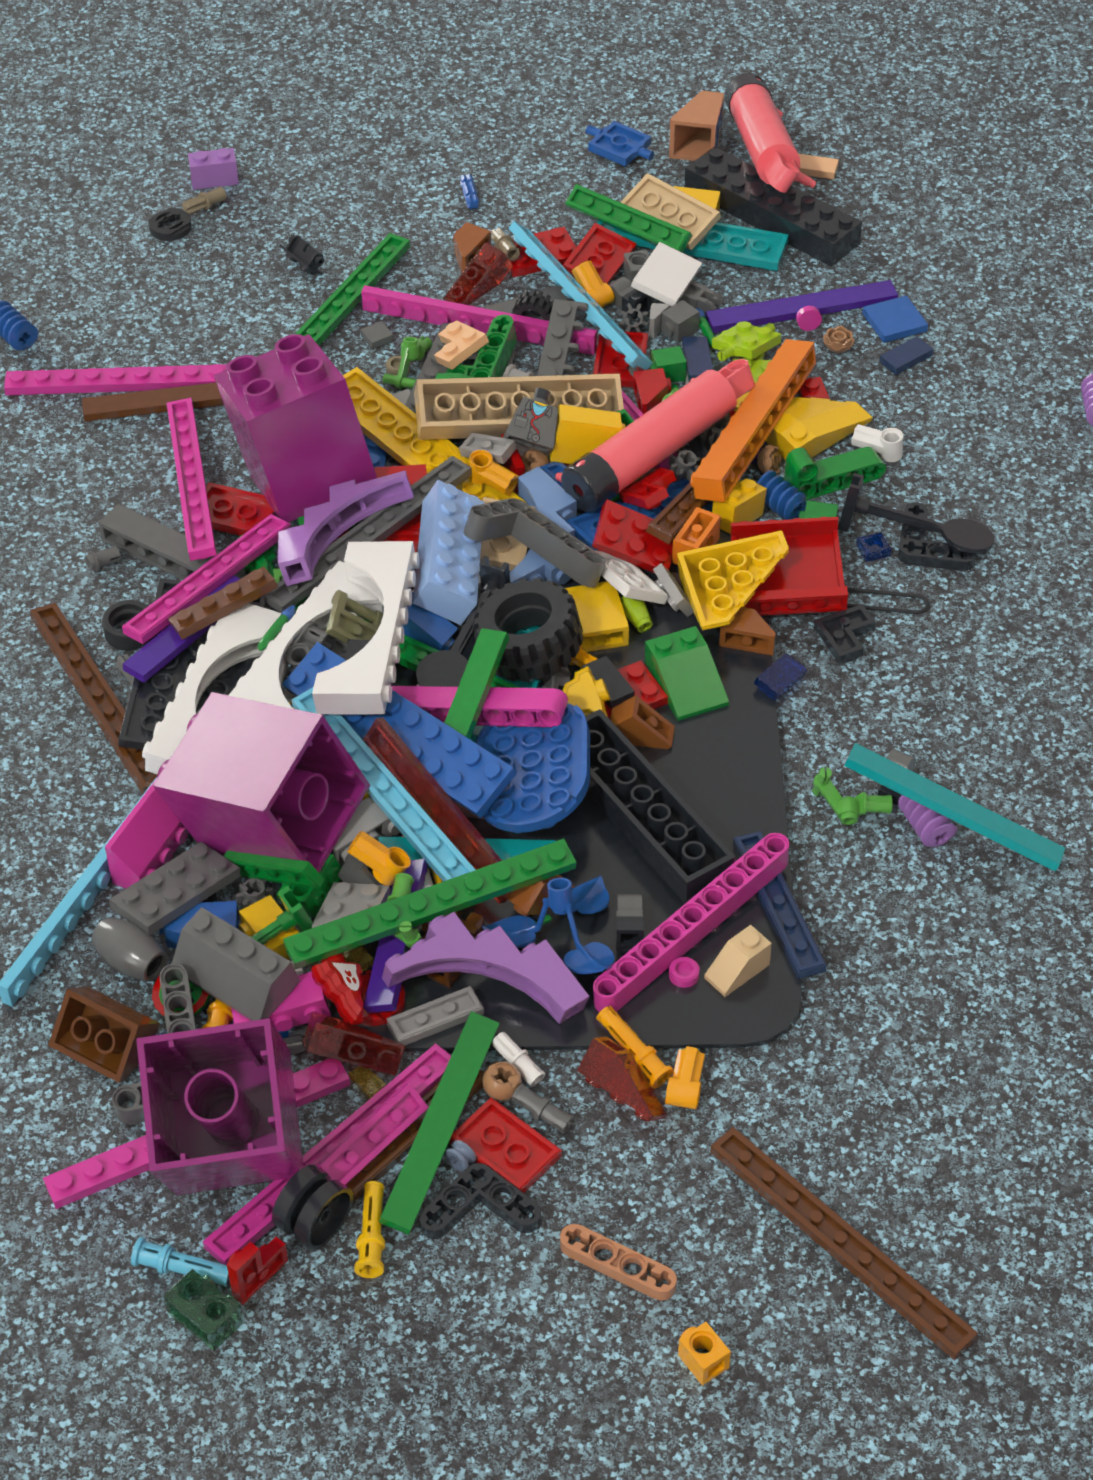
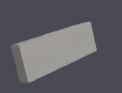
(434, 1016)

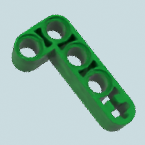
(496, 353)
(831, 473)

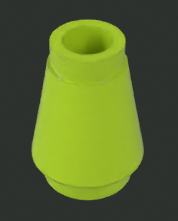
(637, 613)

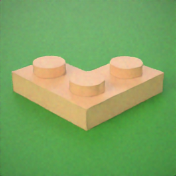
(460, 344)

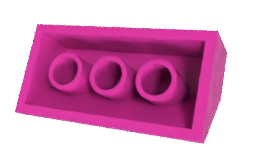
(144, 840)

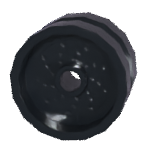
(312, 1207)

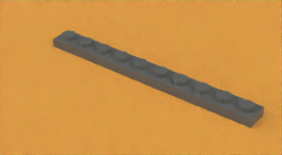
(372, 529)

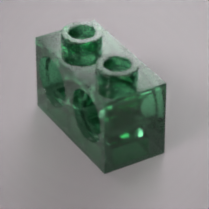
(197, 1313)

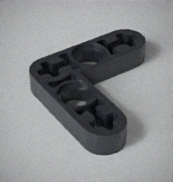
(918, 545)
(481, 1193)

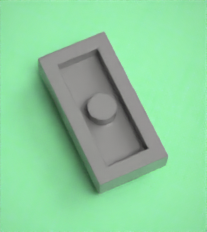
(498, 447)
(668, 583)

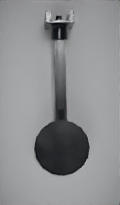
(959, 533)
(448, 666)

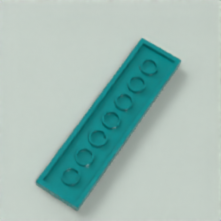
(732, 245)

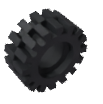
(535, 302)

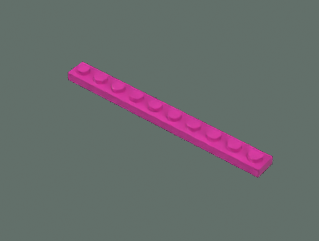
(440, 311)
(108, 379)
(191, 480)
(132, 1157)
(256, 1216)

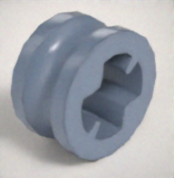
(460, 1156)

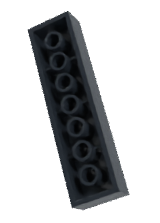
(809, 222)
(652, 812)

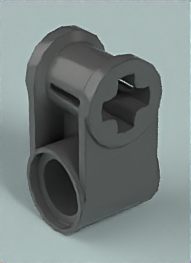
(306, 642)

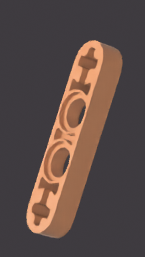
(614, 1266)

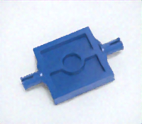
(619, 143)

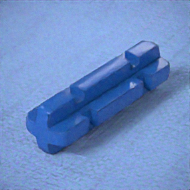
(469, 191)

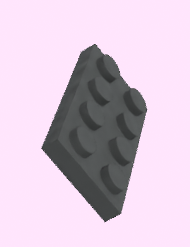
(175, 888)

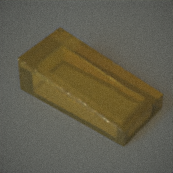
(366, 1081)

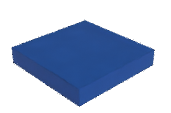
(895, 319)

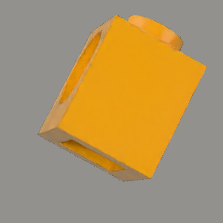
(705, 1365)

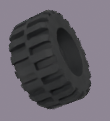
(528, 605)

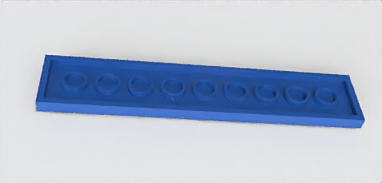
(457, 764)

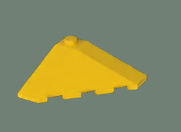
(814, 424)
(726, 575)

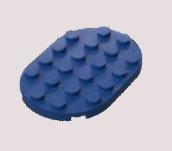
(549, 767)

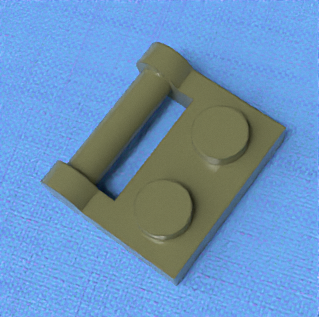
(346, 625)

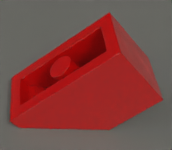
(650, 388)

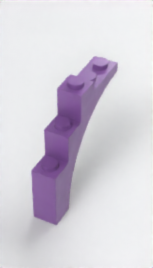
(349, 503)
(533, 970)

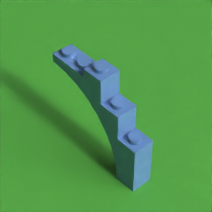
(553, 502)

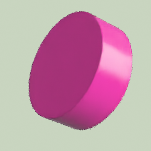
(808, 318)
(684, 972)

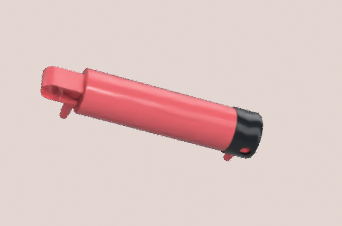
(764, 132)
(655, 435)

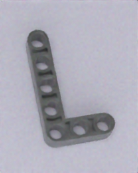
(537, 533)
(173, 997)

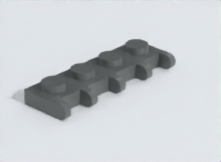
(559, 338)

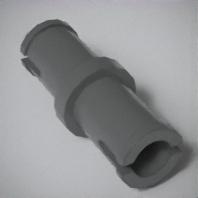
(542, 1108)

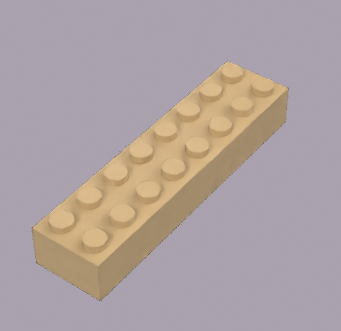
(487, 405)

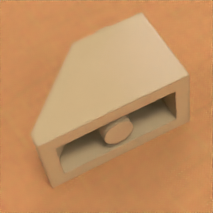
(739, 961)

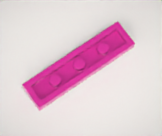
(373, 1134)

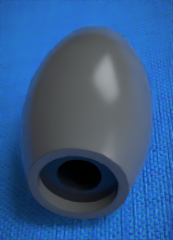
(129, 949)

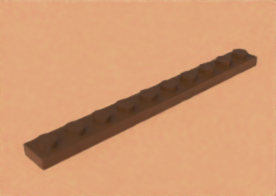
(90, 686)
(845, 1244)

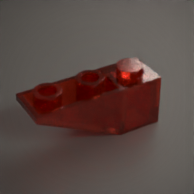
(480, 276)
(352, 1044)
(617, 1072)

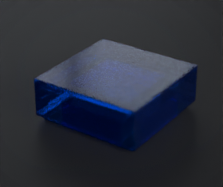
(873, 547)

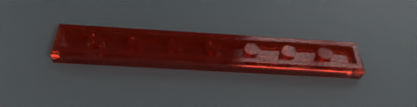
(430, 796)

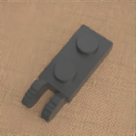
(702, 297)

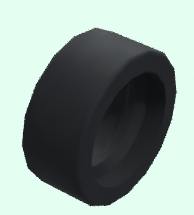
(116, 613)

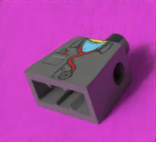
(534, 422)

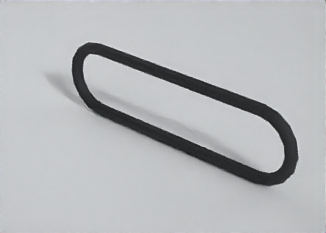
(893, 594)

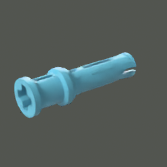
(167, 1259)

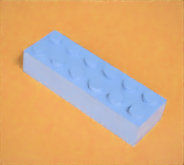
(448, 558)

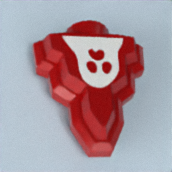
(342, 985)

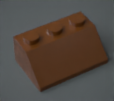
(100, 1032)

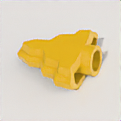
(587, 692)

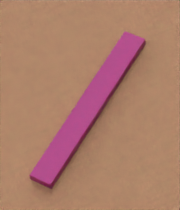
(205, 579)

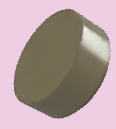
(393, 364)

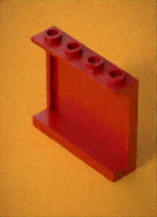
(808, 576)

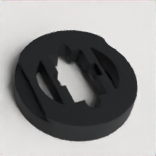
(170, 233)

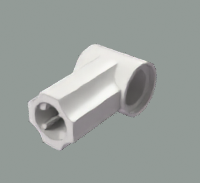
(886, 442)

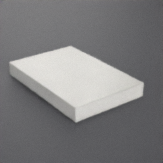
(666, 274)
(631, 580)

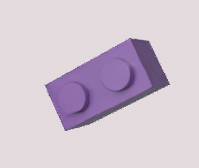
(213, 168)

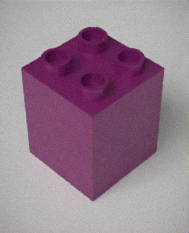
(294, 424)
(262, 780)
(219, 1107)

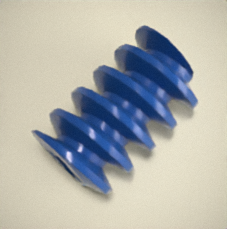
(16, 328)
(782, 497)

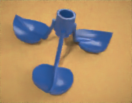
(562, 899)

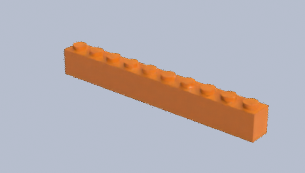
(753, 421)

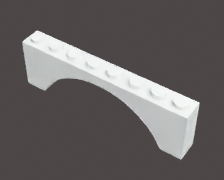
(227, 643)
(266, 675)
(365, 679)

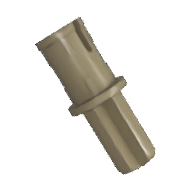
(204, 200)
(505, 244)

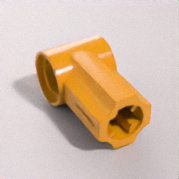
(590, 280)
(488, 472)
(382, 860)
(685, 1085)

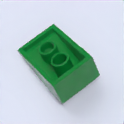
(686, 673)

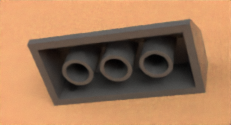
(234, 966)

